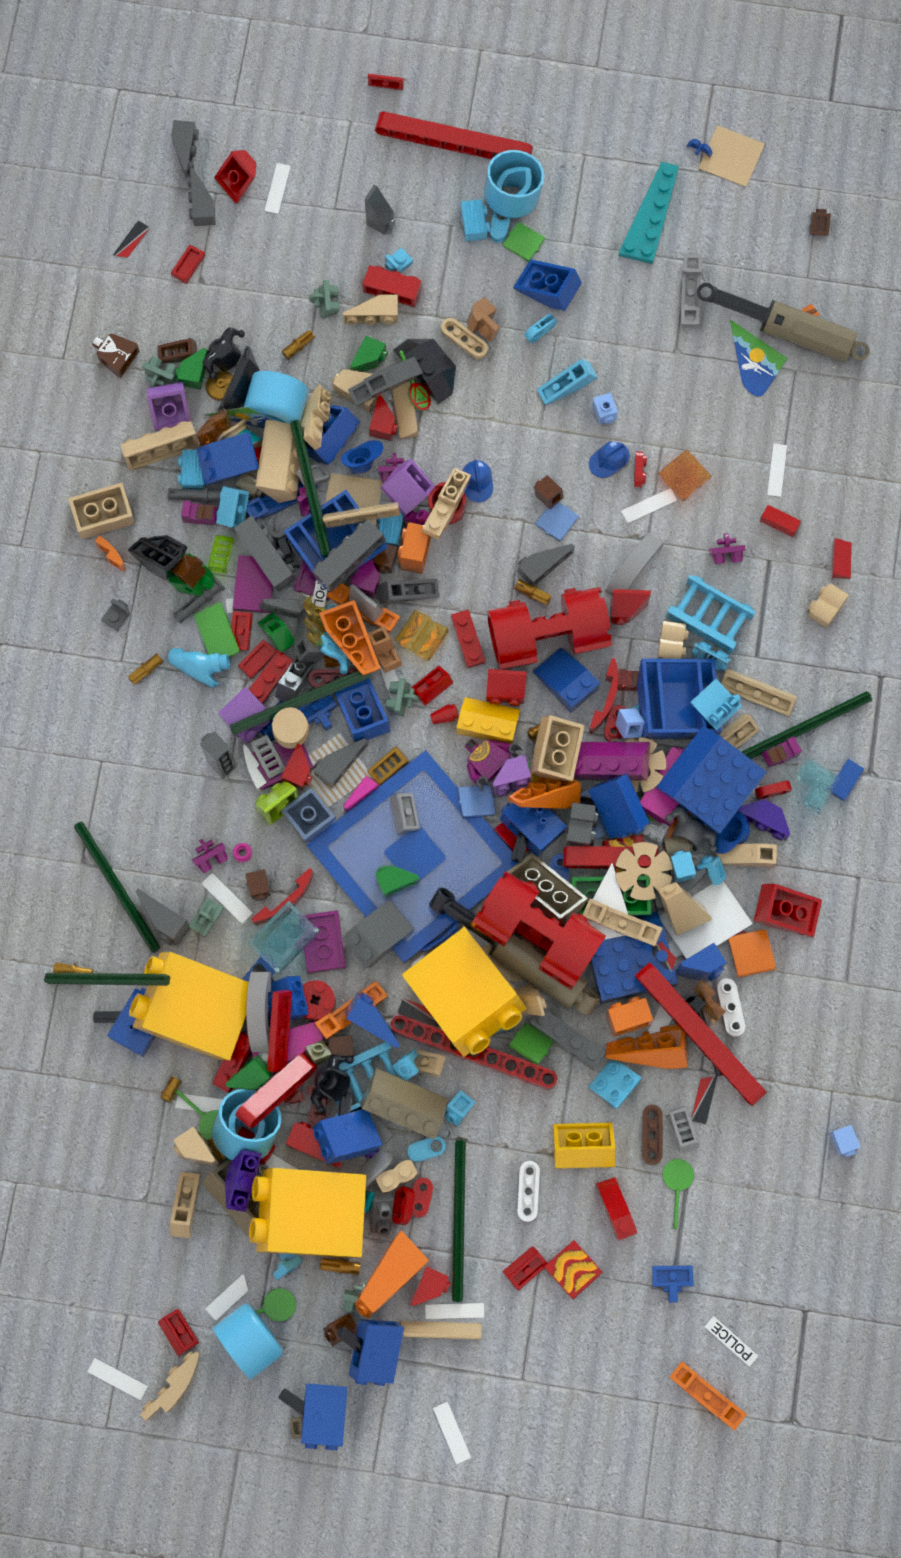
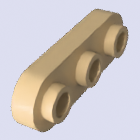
(460, 331)

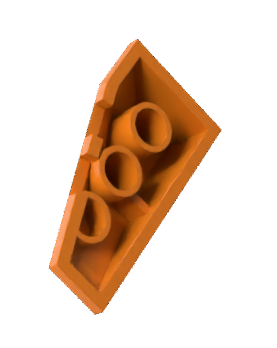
(349, 633)
(548, 794)
(660, 1049)

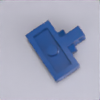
(319, 711)
(672, 1279)

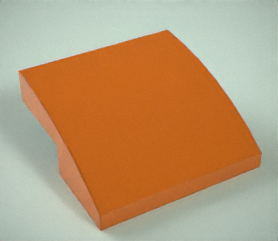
(751, 953)

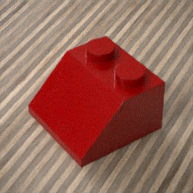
(506, 687)

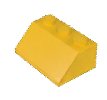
(487, 721)
(584, 1145)

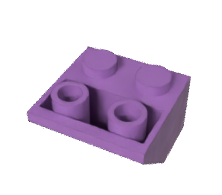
(407, 486)
(512, 776)

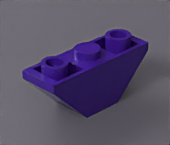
(766, 817)
(240, 1179)

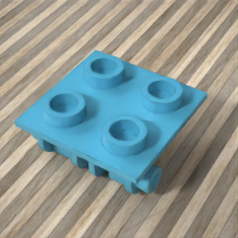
(704, 648)
(716, 704)
(615, 1083)

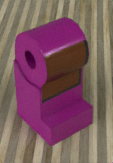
(198, 513)
(782, 752)

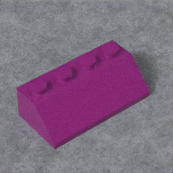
(612, 760)

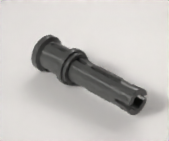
(206, 495)
(195, 603)

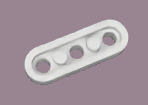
(734, 1016)
(531, 1182)

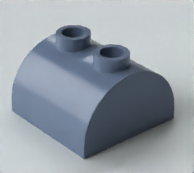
(309, 815)

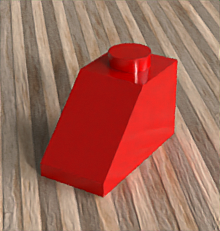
(383, 421)
(297, 770)
(430, 1286)

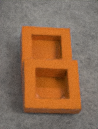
(112, 555)

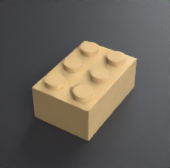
(101, 511)

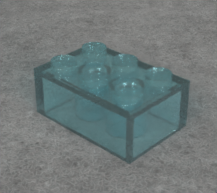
(284, 937)

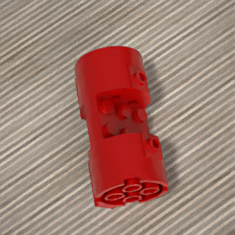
(582, 619)
(510, 911)

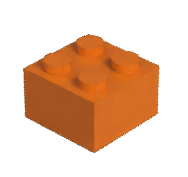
(414, 548)
(629, 1016)

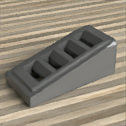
(284, 607)

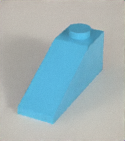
(568, 381)

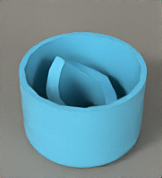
(517, 170)
(277, 396)
(225, 1122)
(248, 1340)

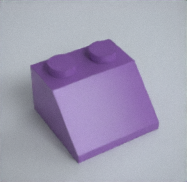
(168, 405)
(241, 707)

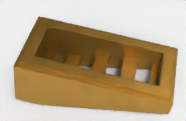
(404, 760)

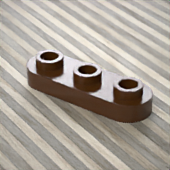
(652, 1125)

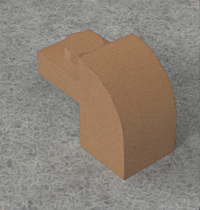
(481, 319)
(384, 649)

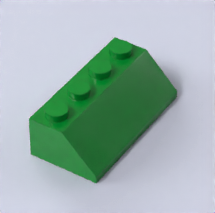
(589, 885)

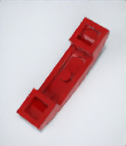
(600, 717)
(303, 882)

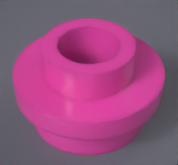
(242, 846)

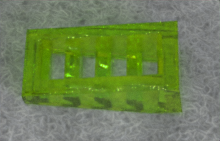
(216, 567)

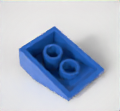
(549, 284)
(227, 459)
(567, 679)
(362, 711)
(366, 1015)

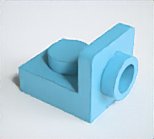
(398, 261)
(715, 868)
(406, 1065)
(458, 1108)
(288, 1264)

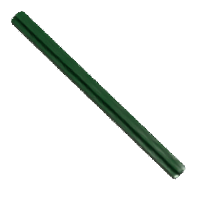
(310, 488)
(298, 701)
(809, 724)
(117, 887)
(107, 979)
(459, 1213)

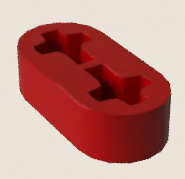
(773, 790)
(403, 1205)

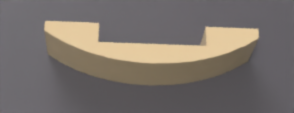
(622, 922)

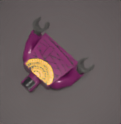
(488, 759)

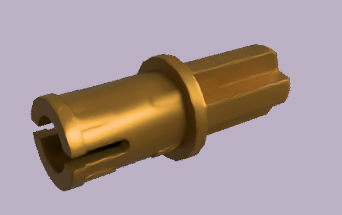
(297, 344)
(533, 592)
(145, 669)
(66, 968)
(340, 1266)

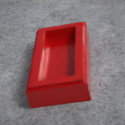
(188, 264)
(257, 659)

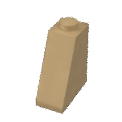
(348, 379)
(682, 909)

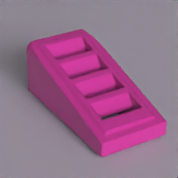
(364, 789)

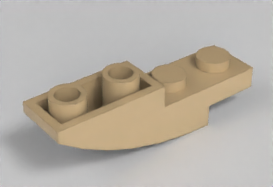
(314, 415)
(447, 503)
(179, 1381)

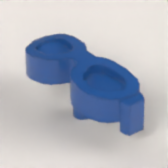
(694, 143)

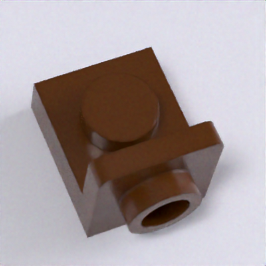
(820, 222)
(330, 1330)

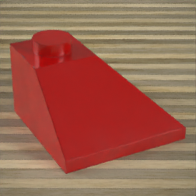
(236, 174)
(627, 605)

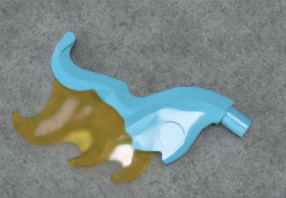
(321, 637)

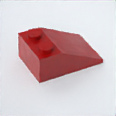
(787, 909)

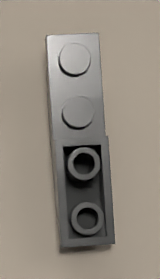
(385, 380)

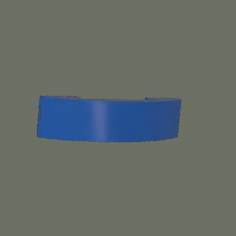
(266, 506)

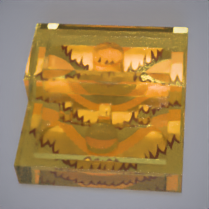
(422, 635)

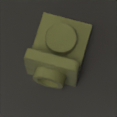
(317, 1052)

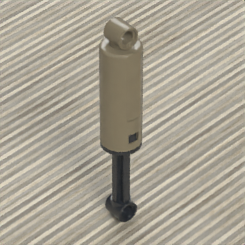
(793, 325)
(520, 957)

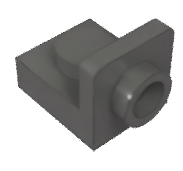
(116, 614)

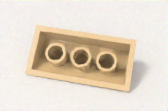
(159, 445)
(278, 463)

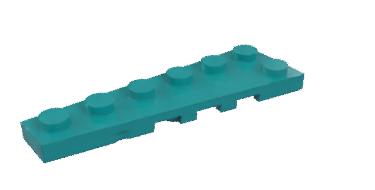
(647, 226)

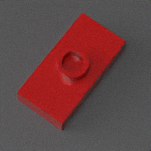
(242, 629)

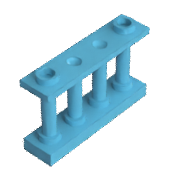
(710, 632)
(364, 1059)

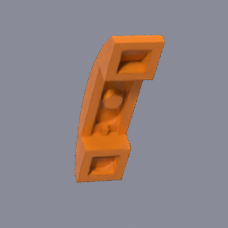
(387, 619)
(336, 1021)
(707, 1396)

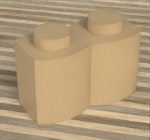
(828, 605)
(672, 640)
(401, 1174)

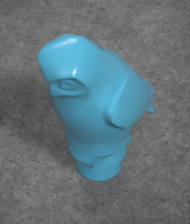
(199, 665)

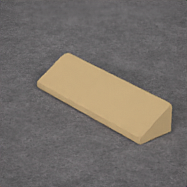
(405, 412)
(361, 514)
(758, 692)
(740, 730)
(442, 1330)

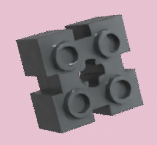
(580, 827)

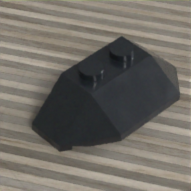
(435, 364)
(240, 382)
(159, 554)

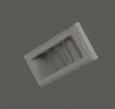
(260, 742)
(687, 1146)

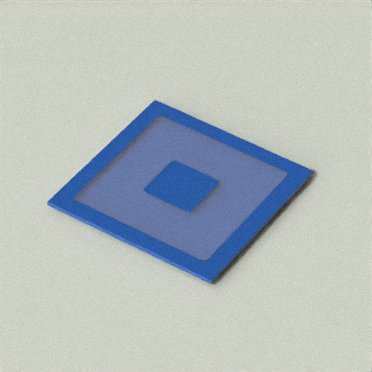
(444, 853)

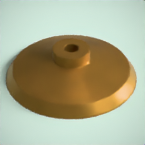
(217, 388)

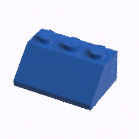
(334, 434)
(703, 965)

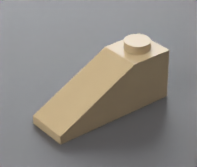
(184, 1205)

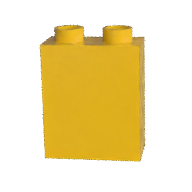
(465, 993)
(197, 1008)
(309, 1213)

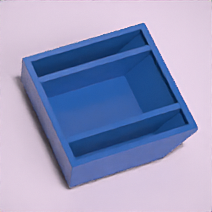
(304, 539)
(665, 696)
(711, 779)
(622, 958)

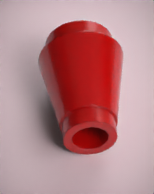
(445, 714)

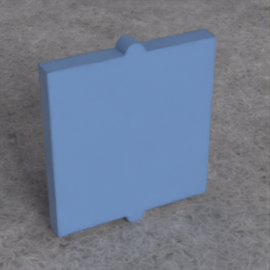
(557, 521)
(476, 802)

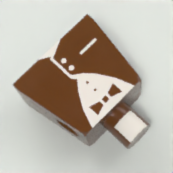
(116, 353)

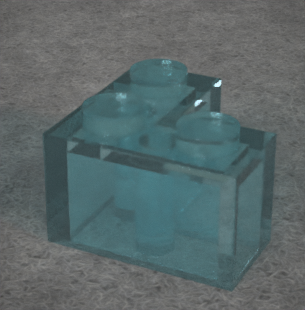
(821, 782)

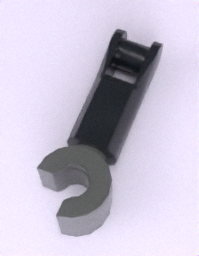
(283, 544)

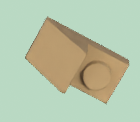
(429, 1063)

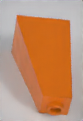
(394, 1270)

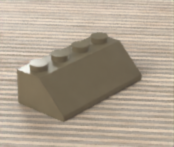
(556, 896)
(404, 1103)
(216, 1186)

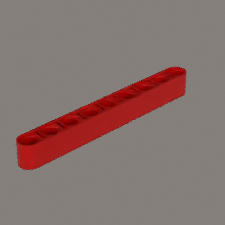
(446, 136)
(700, 1034)
(499, 1066)

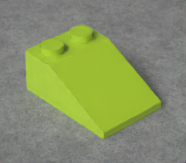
(271, 804)

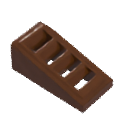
(188, 348)

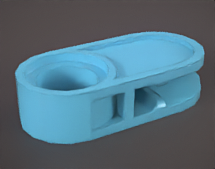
(499, 229)
(540, 328)
(422, 1151)

